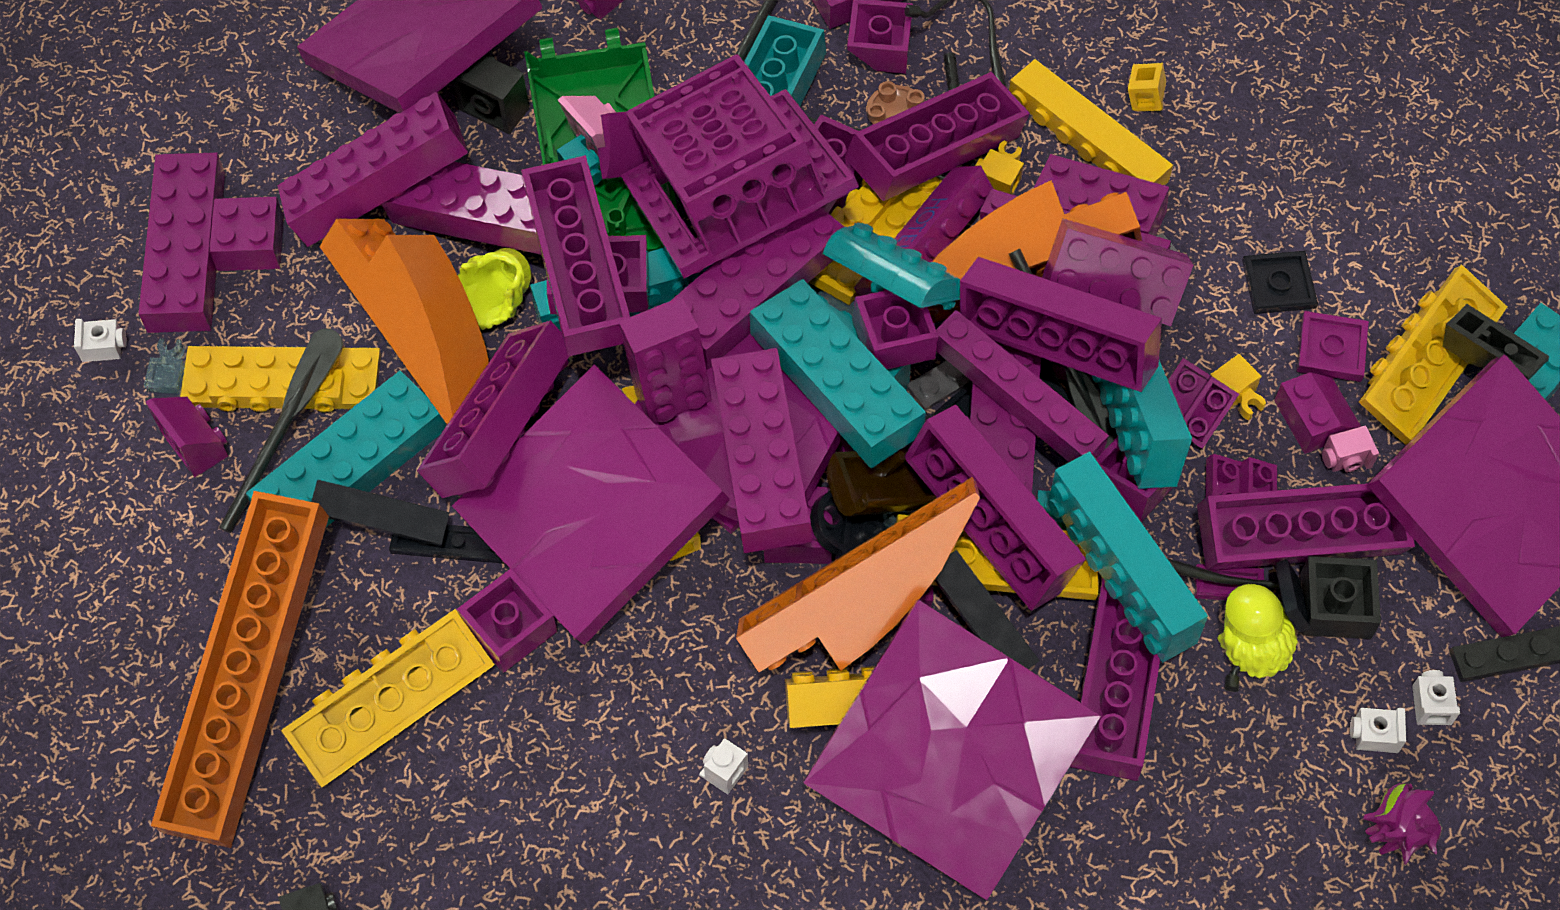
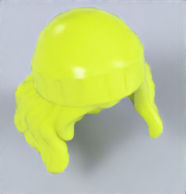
(495, 285)
(1257, 632)

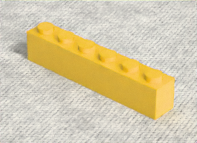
(1086, 126)

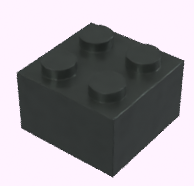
(492, 93)
(1341, 597)

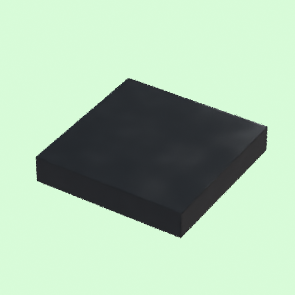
(1279, 282)

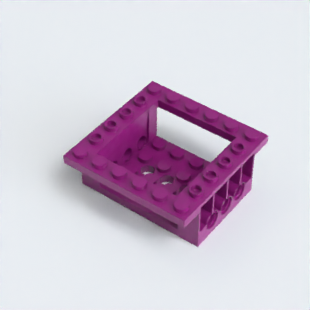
(712, 141)

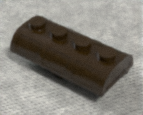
(882, 489)

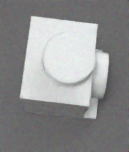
(99, 340)
(1431, 708)
(1373, 739)
(724, 765)

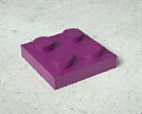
(1332, 346)

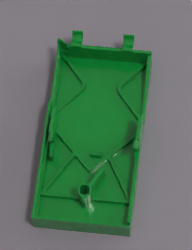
(615, 77)

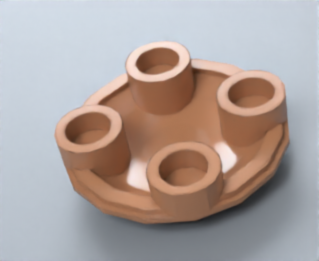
(891, 100)

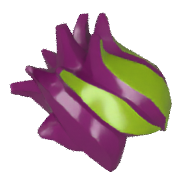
(1404, 821)

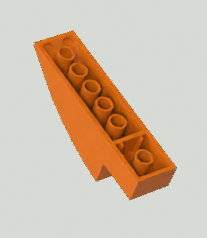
(1030, 225)
(415, 304)
(862, 592)

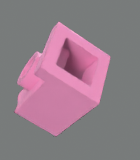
(1350, 450)

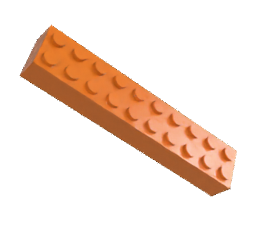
(241, 670)

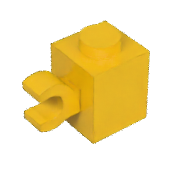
(1002, 168)
(1244, 380)

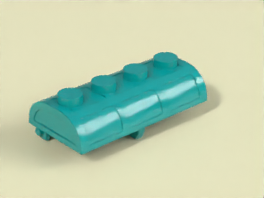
(893, 267)

